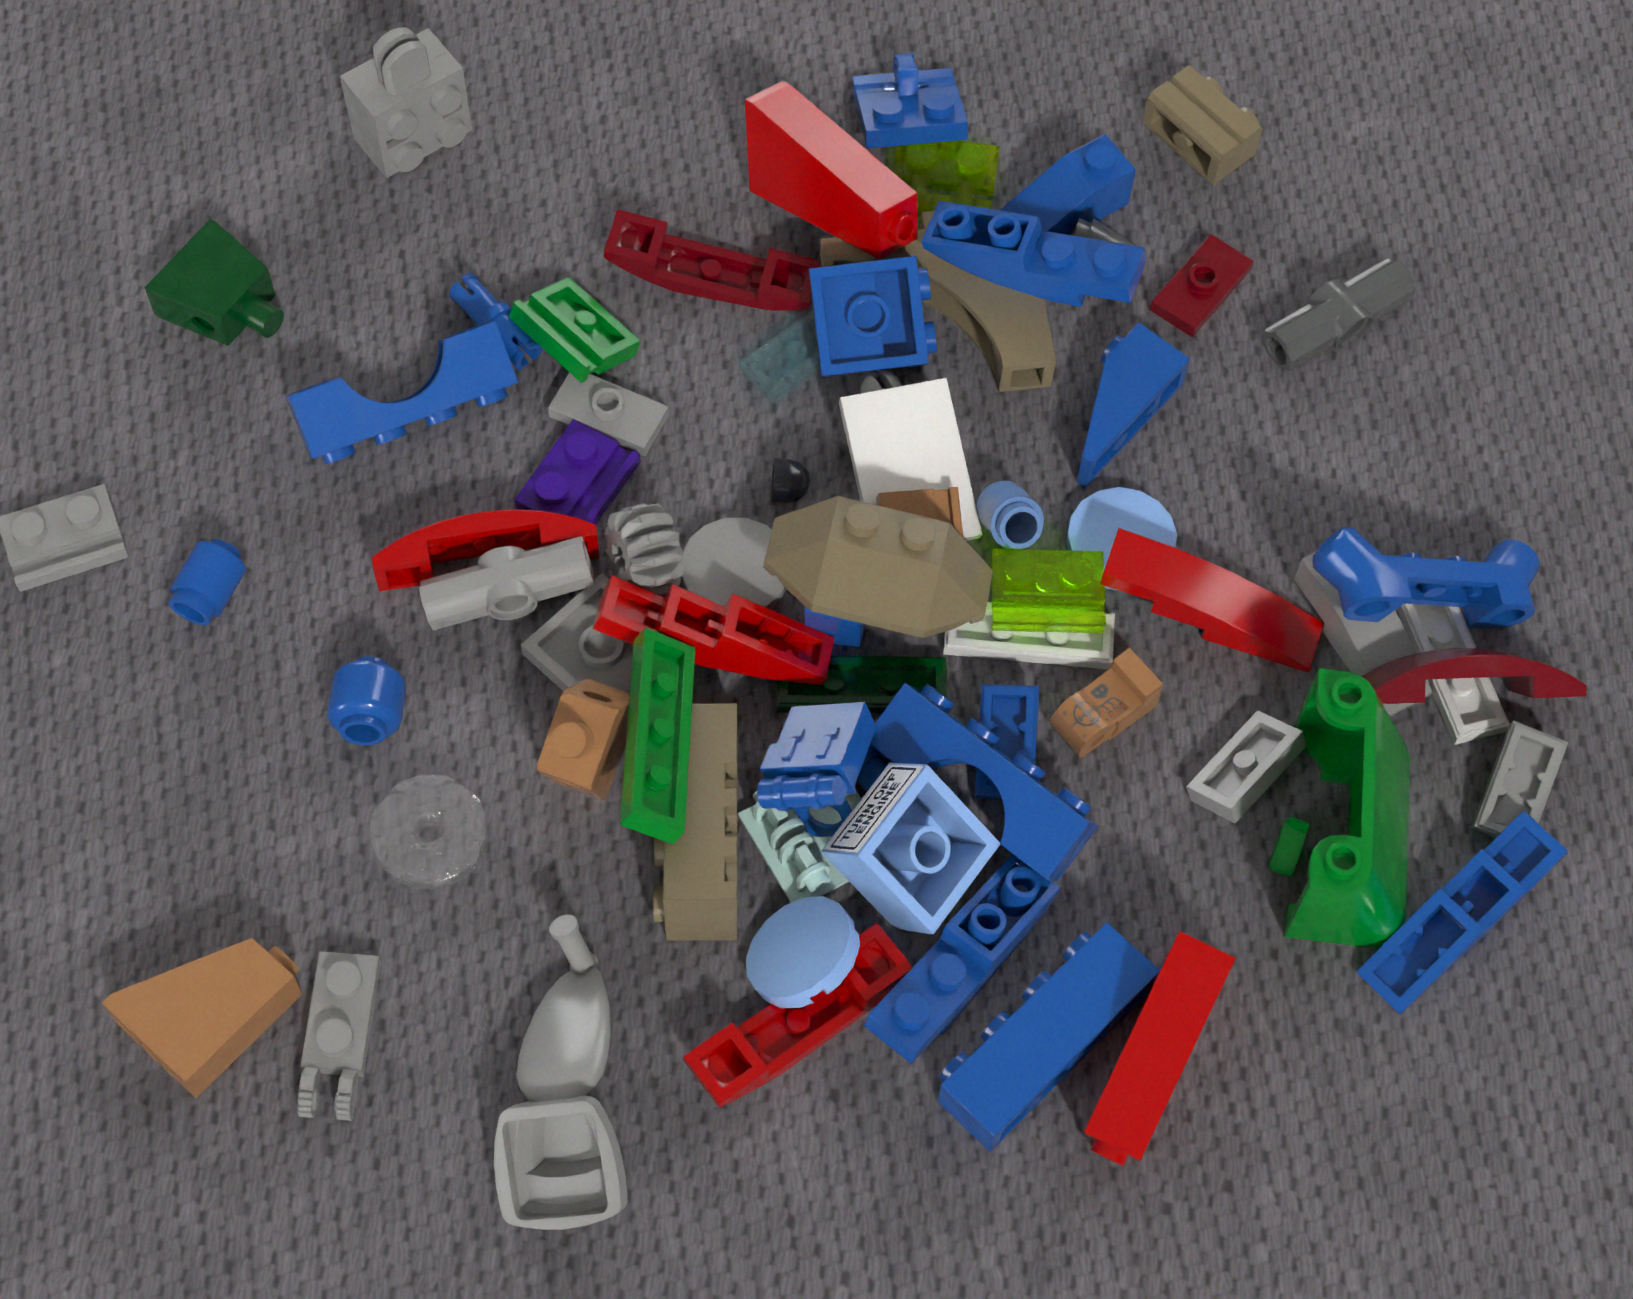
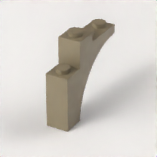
(1001, 322)

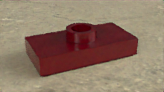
(1201, 285)

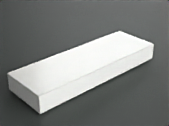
(1055, 648)
(1466, 704)

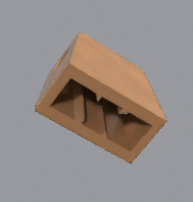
(586, 738)

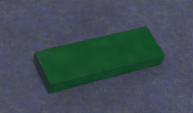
(865, 680)

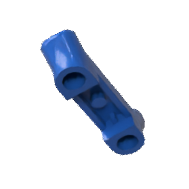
(1377, 584)

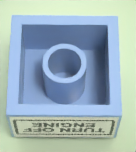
(911, 847)

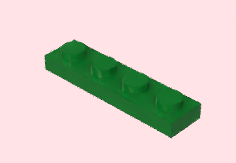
(658, 737)

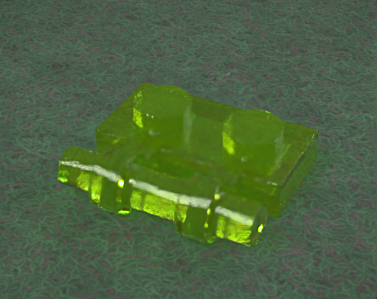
(948, 166)

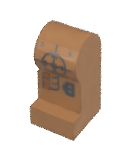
(1107, 704)

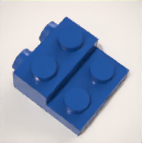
(872, 316)

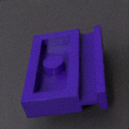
(579, 475)

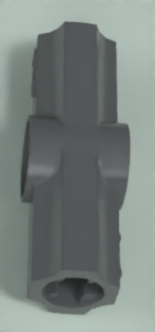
(1338, 313)

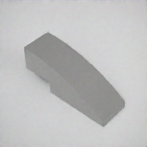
(1358, 643)

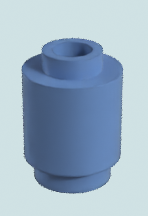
(1010, 515)

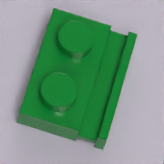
(574, 329)

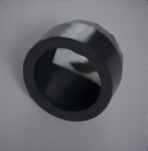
(789, 480)

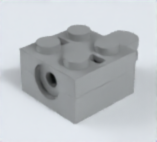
(406, 100)

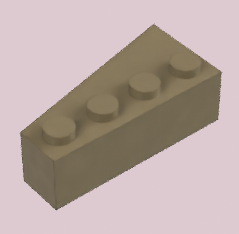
(701, 866)

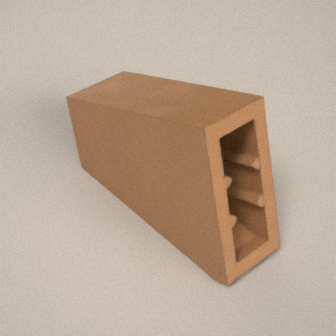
(207, 1010)

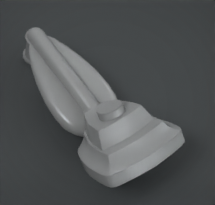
(559, 1150)

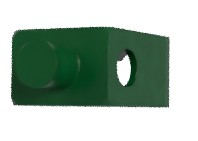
(215, 288)

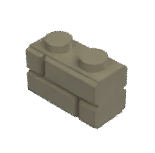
(1202, 124)

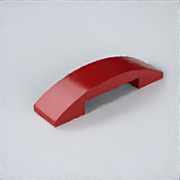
(471, 536)
(778, 1038)

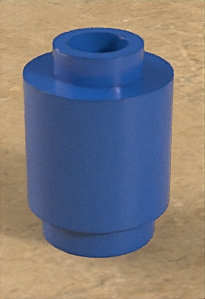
(206, 581)

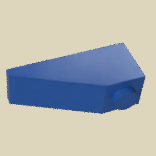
(1079, 185)
(1134, 384)

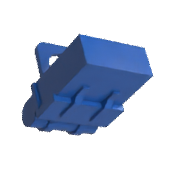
(817, 762)

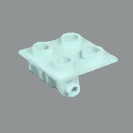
(793, 853)

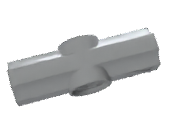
(507, 583)

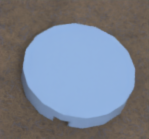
(1102, 513)
(802, 952)

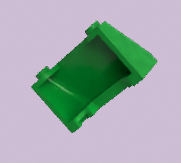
(1361, 877)

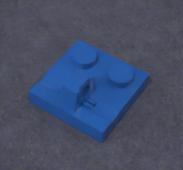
(909, 105)

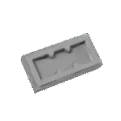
(610, 411)
(1519, 778)

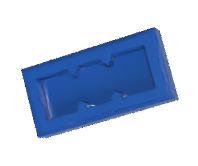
(1012, 716)

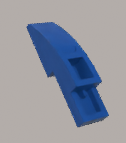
(1022, 257)
(962, 959)

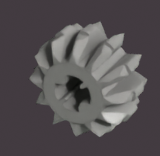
(644, 547)

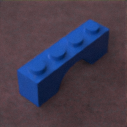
(466, 368)
(1039, 825)

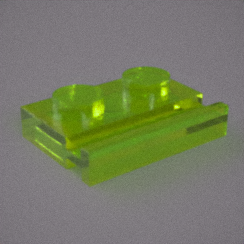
(1047, 591)

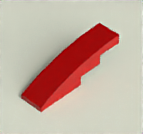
(1213, 599)
(728, 637)

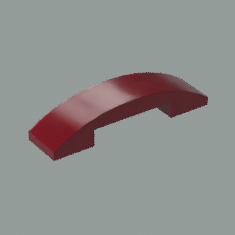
(708, 271)
(1406, 677)

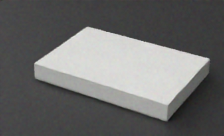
(908, 442)

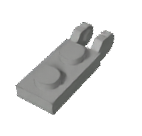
(338, 1029)

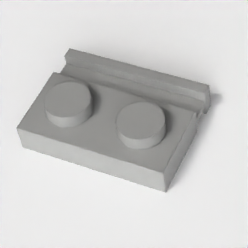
(62, 537)

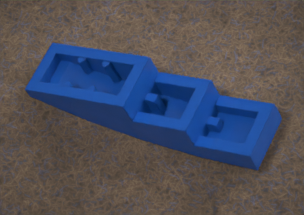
(1462, 912)

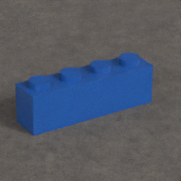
(1046, 1036)

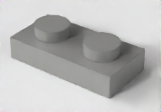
(1246, 766)

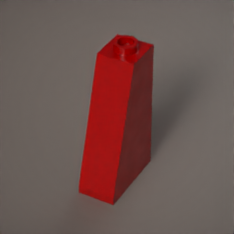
(824, 174)
(1158, 1049)

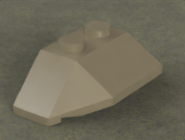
(879, 567)

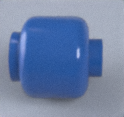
(366, 700)

